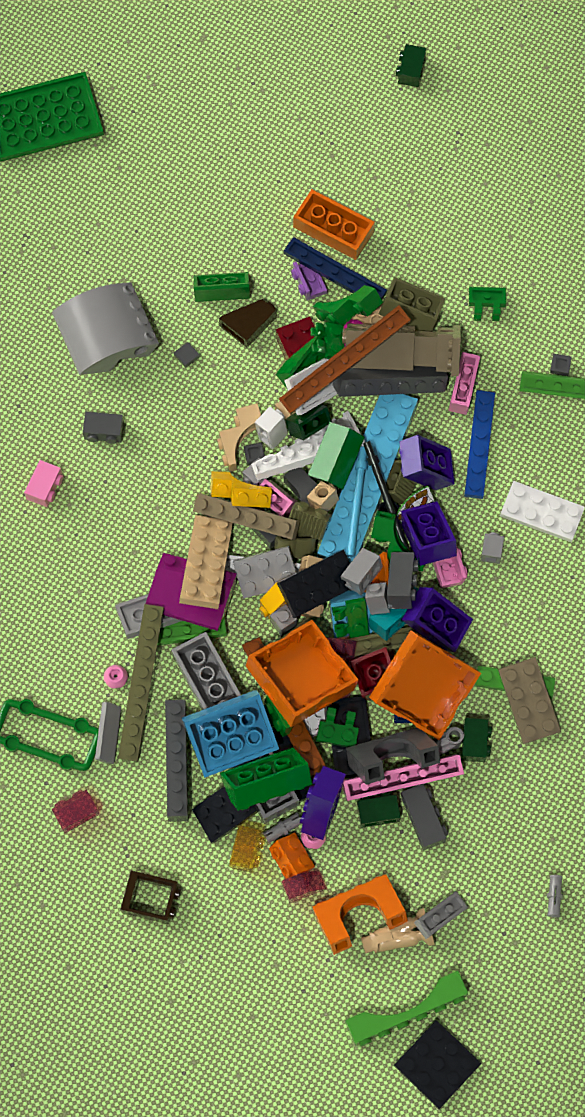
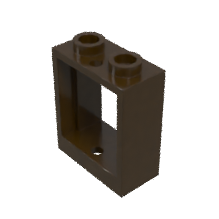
(130, 891)

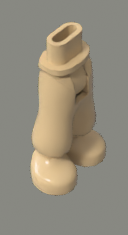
(398, 937)

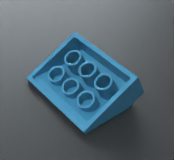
(230, 733)

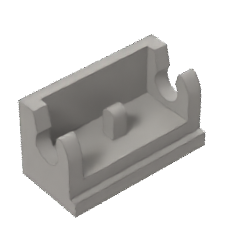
(362, 570)

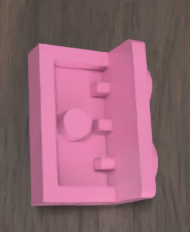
(450, 571)

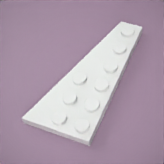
(298, 454)

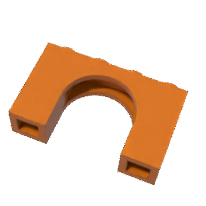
(375, 893)

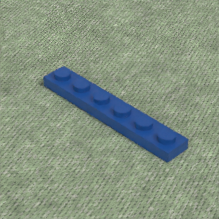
(479, 444)

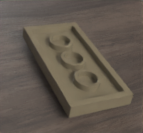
(529, 700)

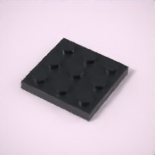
(437, 1064)

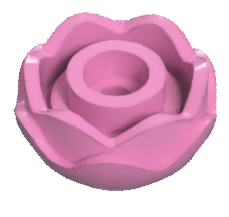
(121, 678)
(310, 842)

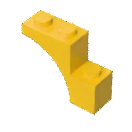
(241, 493)

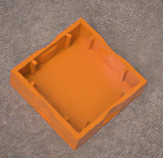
(301, 673)
(424, 685)

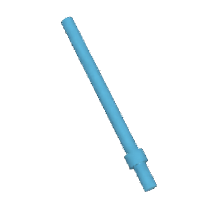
(361, 466)

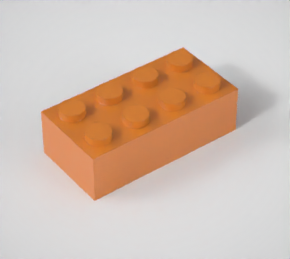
(333, 224)

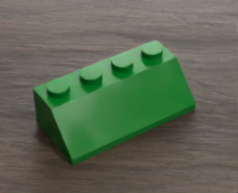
(266, 778)

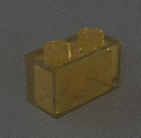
(246, 849)

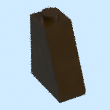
(248, 321)

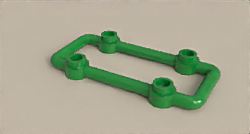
(65, 761)

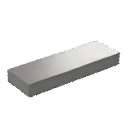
(108, 733)
(440, 915)

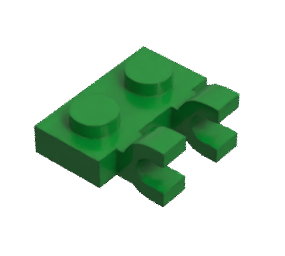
(487, 297)
(332, 340)
(356, 618)
(337, 734)

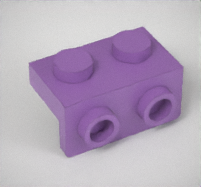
(309, 282)

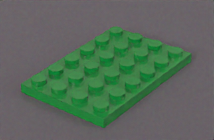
(47, 116)

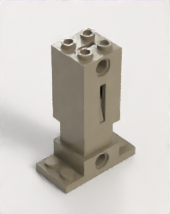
(411, 349)

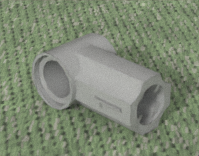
(446, 744)

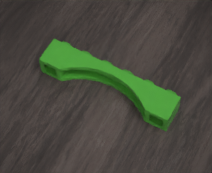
(367, 1025)

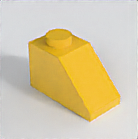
(271, 601)

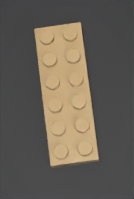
(206, 562)

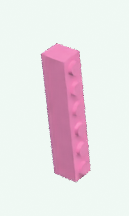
(404, 777)

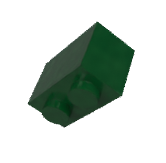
(411, 66)
(308, 423)
(475, 740)
(378, 810)

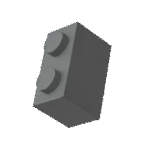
(103, 427)

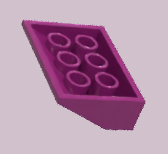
(167, 590)

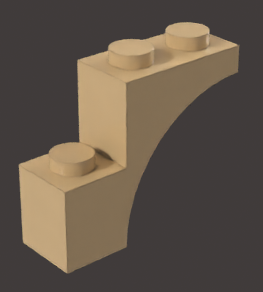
(231, 438)

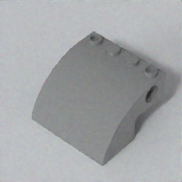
(105, 327)

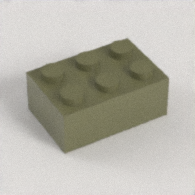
(416, 302)

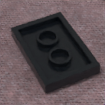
(220, 816)

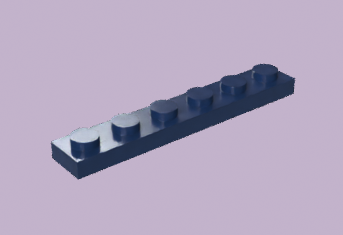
(328, 267)

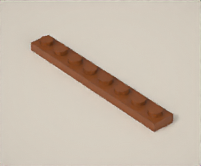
(344, 359)
(299, 734)

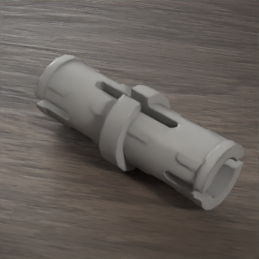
(282, 828)
(554, 909)

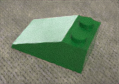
(299, 361)

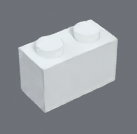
(271, 427)

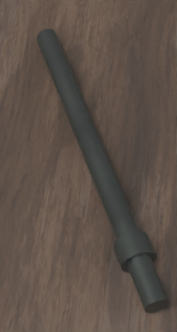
(373, 461)

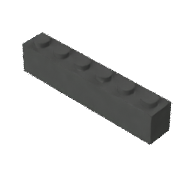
(389, 382)
(176, 761)

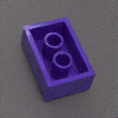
(426, 462)
(428, 533)
(437, 619)
(321, 802)

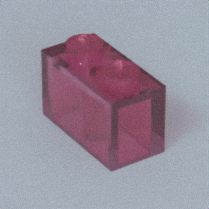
(75, 810)

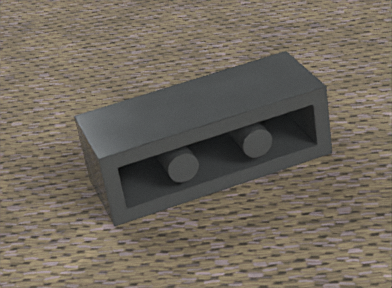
(402, 580)
(424, 816)

